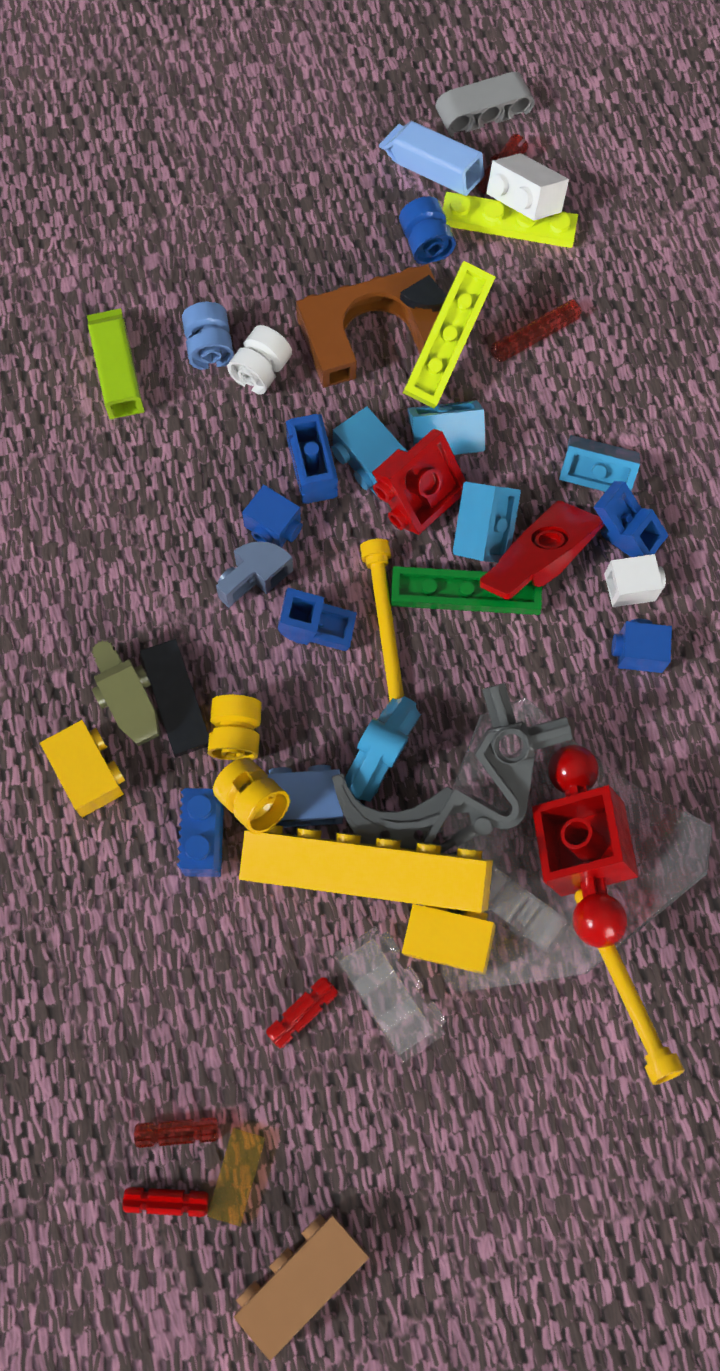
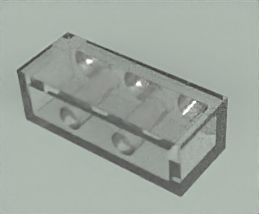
(390, 993)

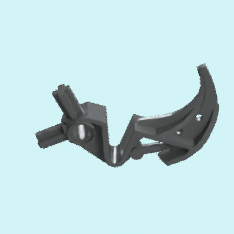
(509, 773)

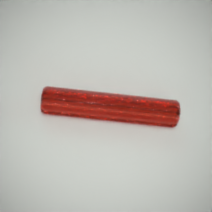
(535, 330)

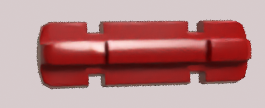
(302, 1012)
(165, 1201)

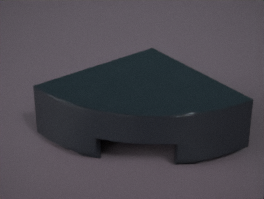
(424, 295)

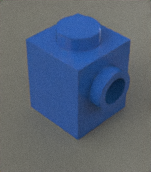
(272, 517)
(643, 646)

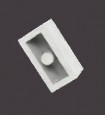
(527, 186)

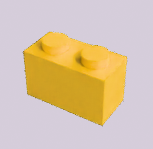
(82, 768)
(449, 938)

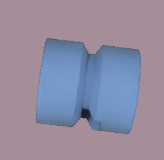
(207, 335)

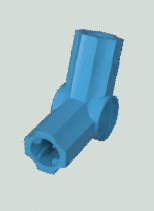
(381, 747)

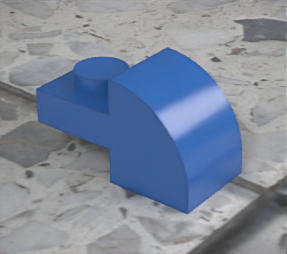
(628, 525)
(308, 620)

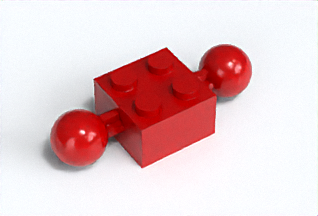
(585, 845)

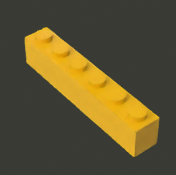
(367, 869)

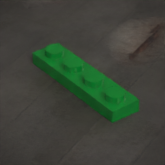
(457, 591)

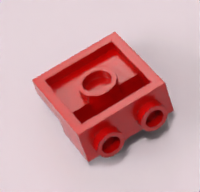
(419, 482)

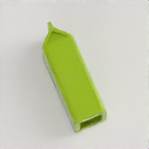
(115, 364)

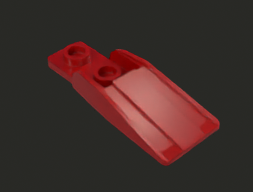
(542, 550)

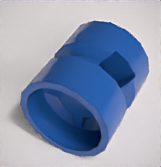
(427, 230)

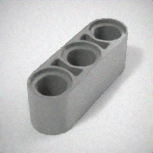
(484, 102)

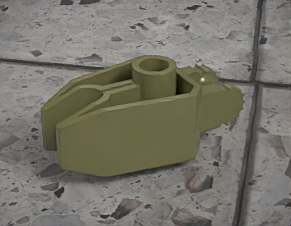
(124, 692)

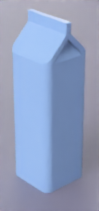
(435, 156)

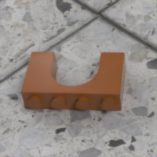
(328, 314)

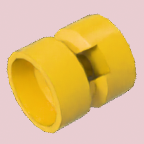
(235, 724)
(251, 795)

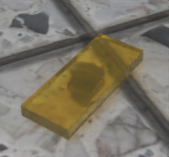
(236, 1177)

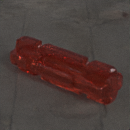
(176, 1132)

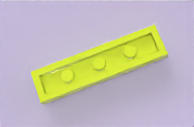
(499, 219)
(449, 334)

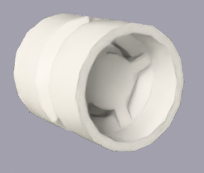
(262, 355)

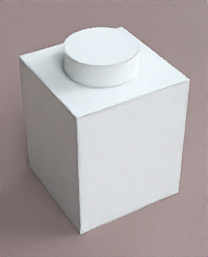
(634, 580)

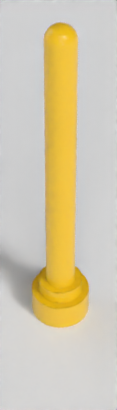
(376, 556)
(661, 1063)

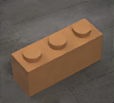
(299, 1284)

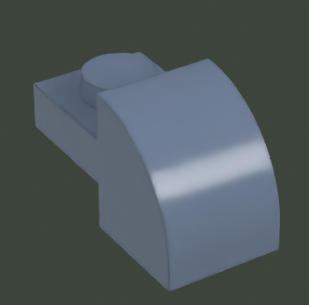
(258, 565)

